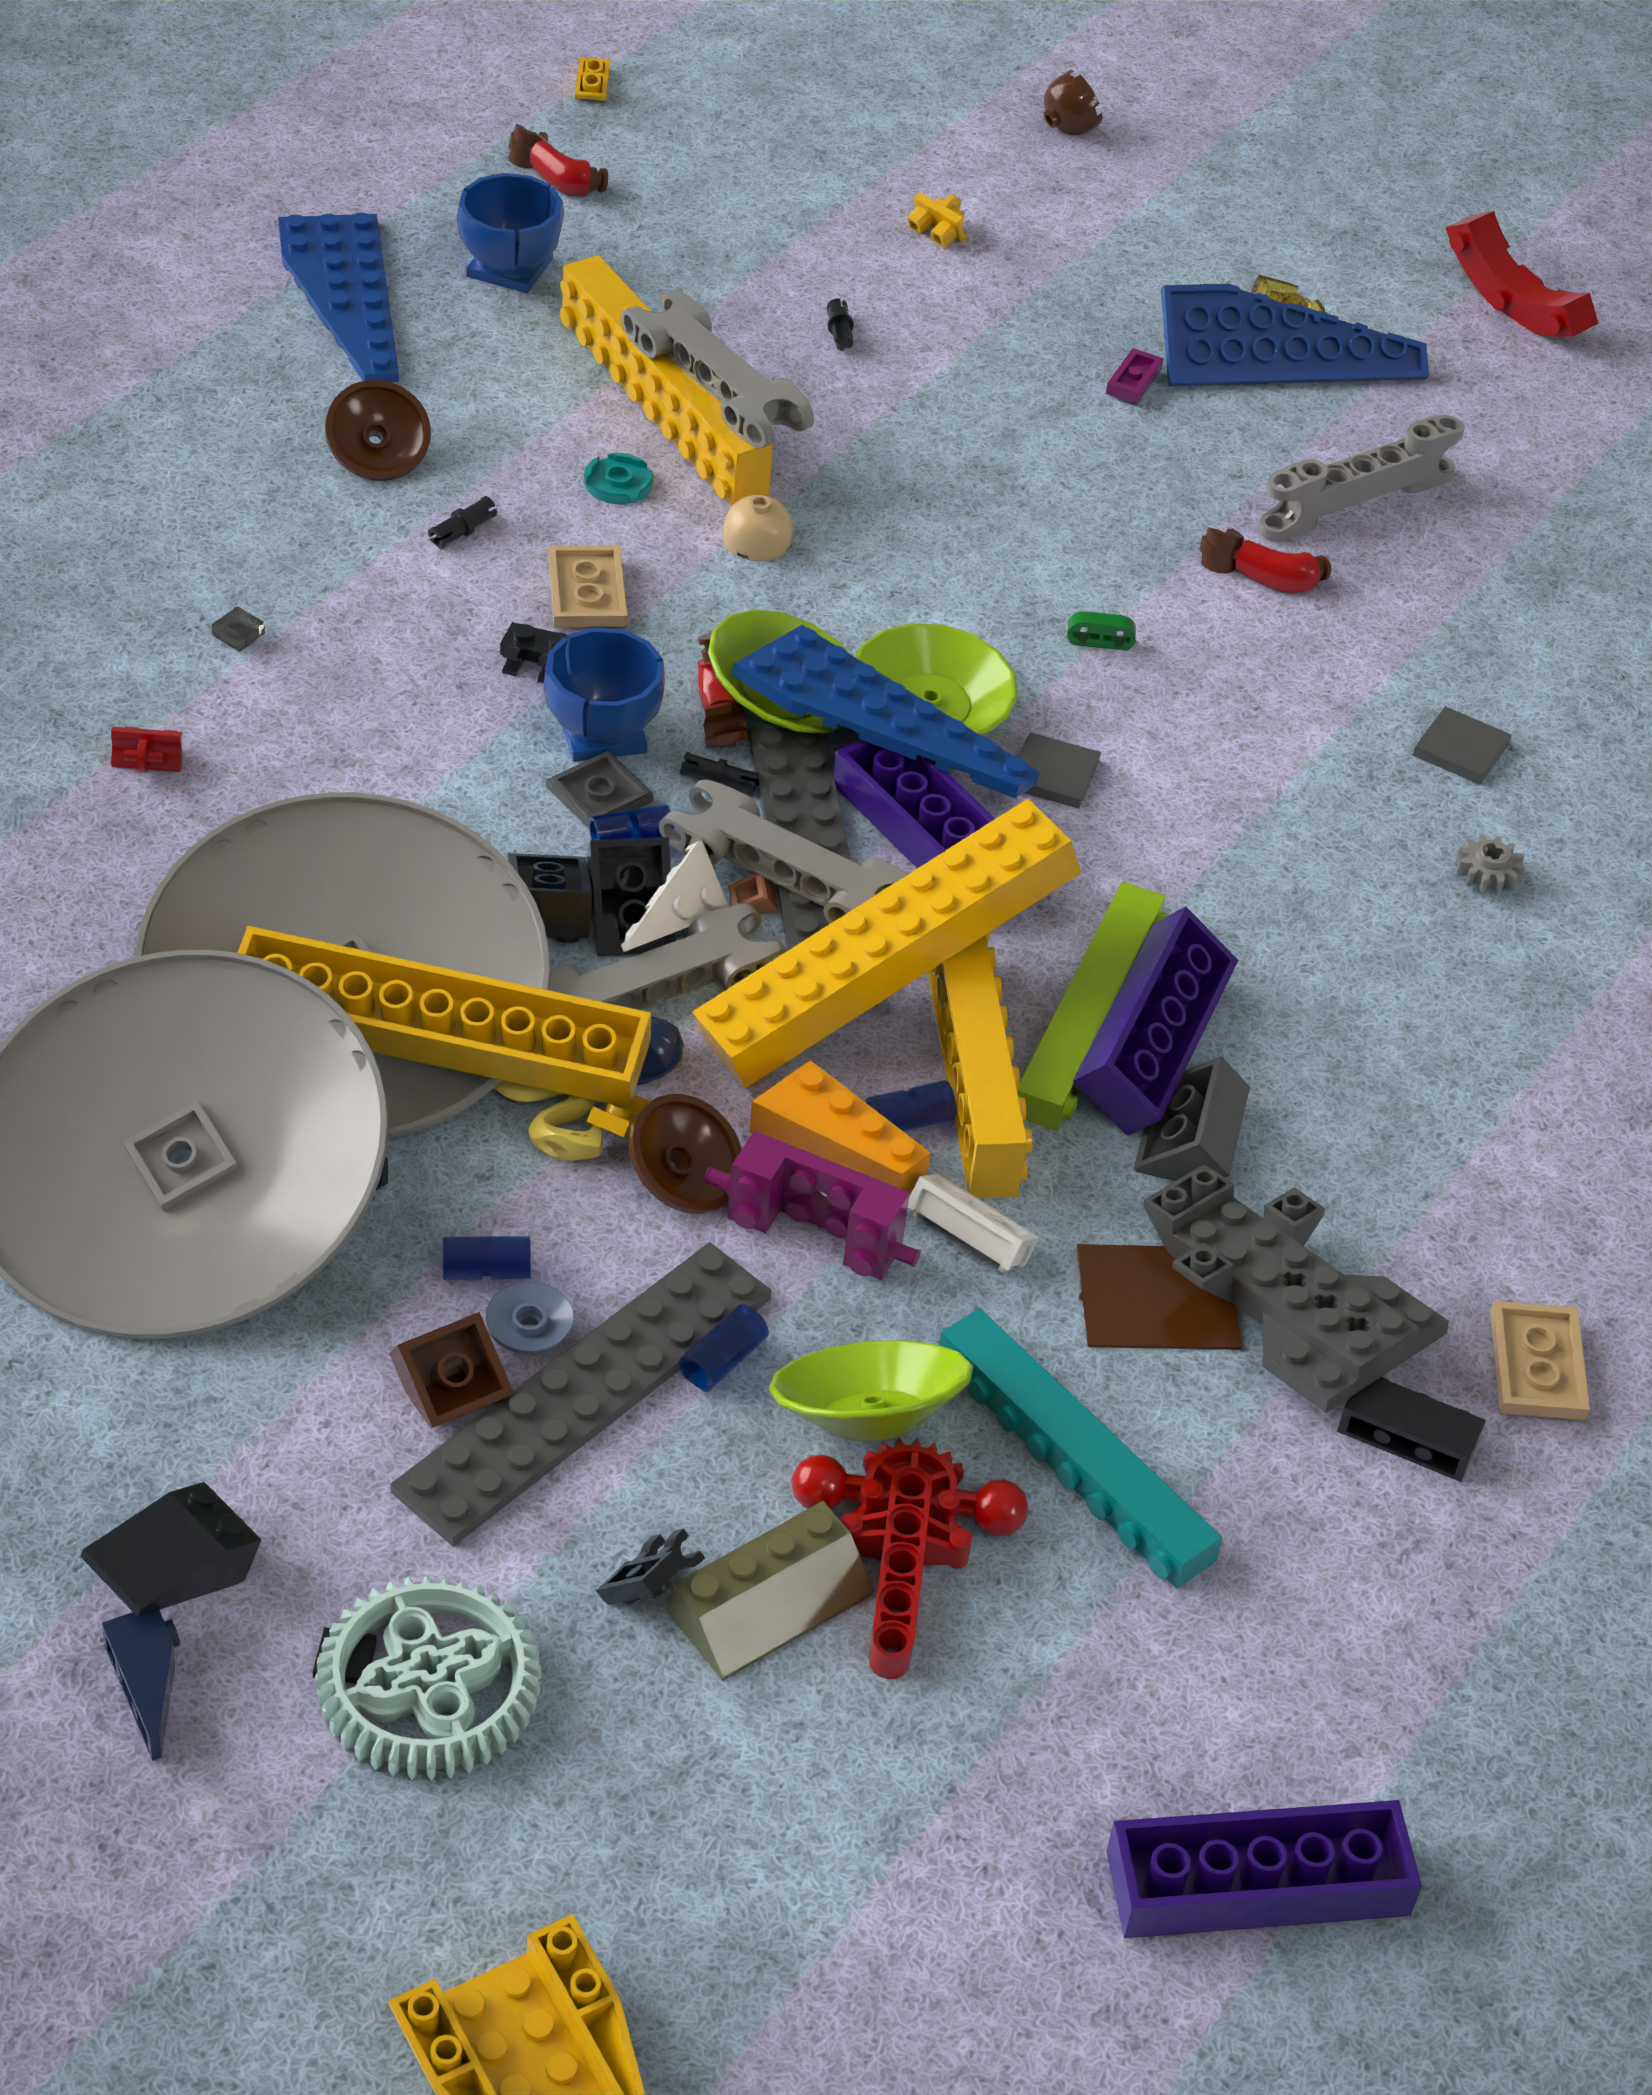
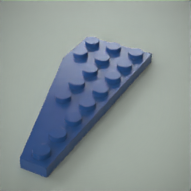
(344, 278)
(1246, 338)
(820, 678)

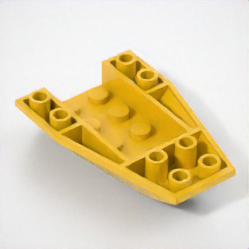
(525, 2026)

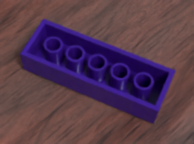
(908, 800)
(1156, 1021)
(1262, 1868)

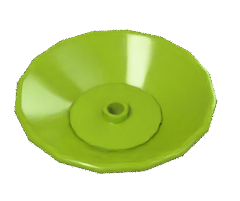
(744, 634)
(948, 669)
(871, 1386)

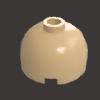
(758, 528)

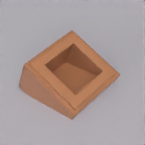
(756, 892)

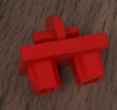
(146, 749)

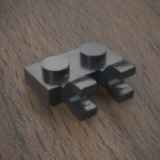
(527, 644)
(650, 1571)

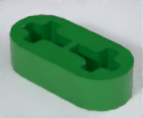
(1101, 630)

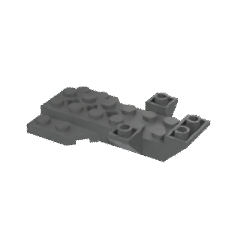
(1319, 1327)

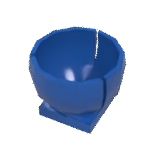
(510, 228)
(604, 691)

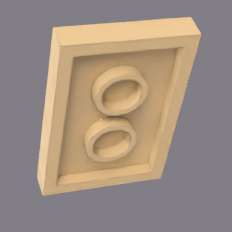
(587, 586)
(1539, 1360)

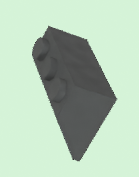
(1197, 1125)

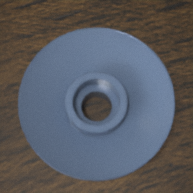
(534, 1305)

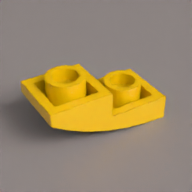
(592, 79)
(617, 1118)

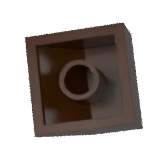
(451, 1370)

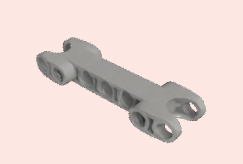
(746, 397)
(1321, 489)
(736, 832)
(709, 954)

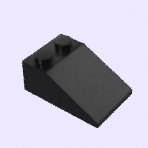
(622, 882)
(560, 891)
(174, 1550)

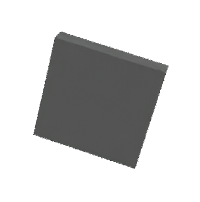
(1462, 745)
(1062, 767)
(599, 788)

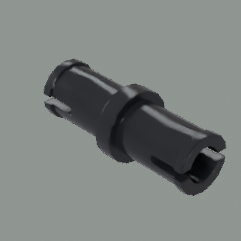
(462, 522)
(719, 772)

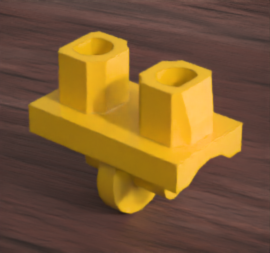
(942, 215)

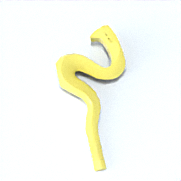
(551, 1140)

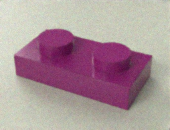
(1134, 376)

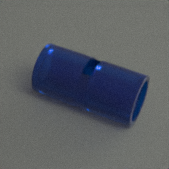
(629, 823)
(918, 1106)
(486, 1256)
(724, 1347)

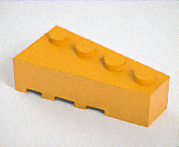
(833, 1123)

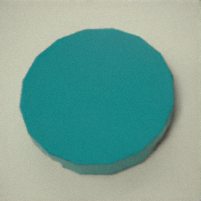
(619, 488)

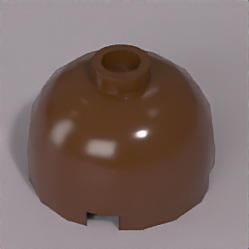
(1071, 105)

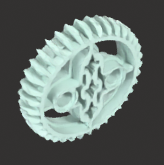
(428, 1677)

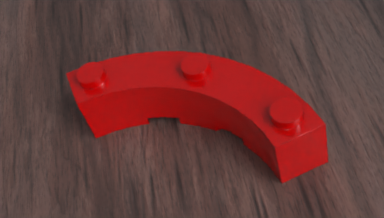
(1514, 287)

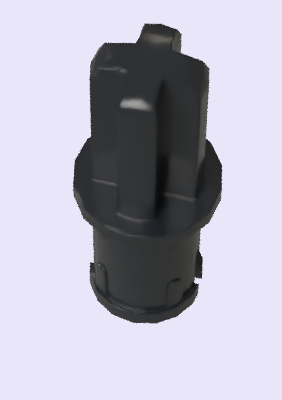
(840, 323)

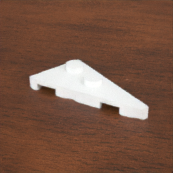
(686, 895)

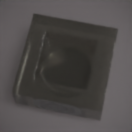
(238, 628)

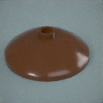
(379, 411)
(693, 1138)

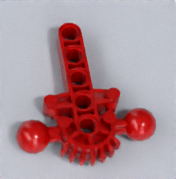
(928, 1516)

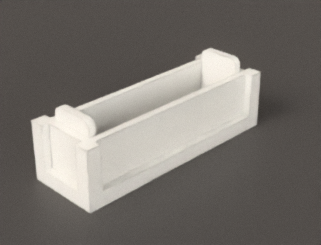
(972, 1221)

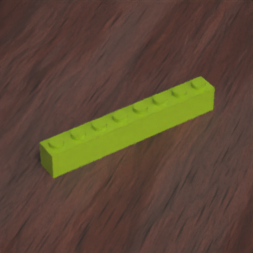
(1050, 1074)

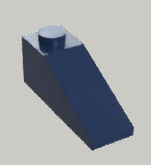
(145, 1667)

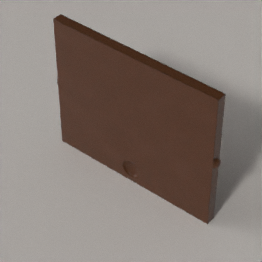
(1144, 1303)

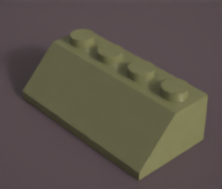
(770, 1590)

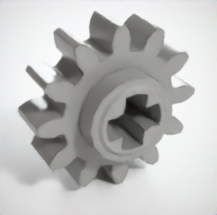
(1490, 864)

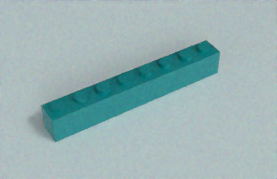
(1083, 1452)

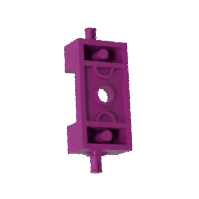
(783, 1178)

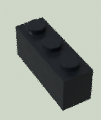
(1413, 1427)

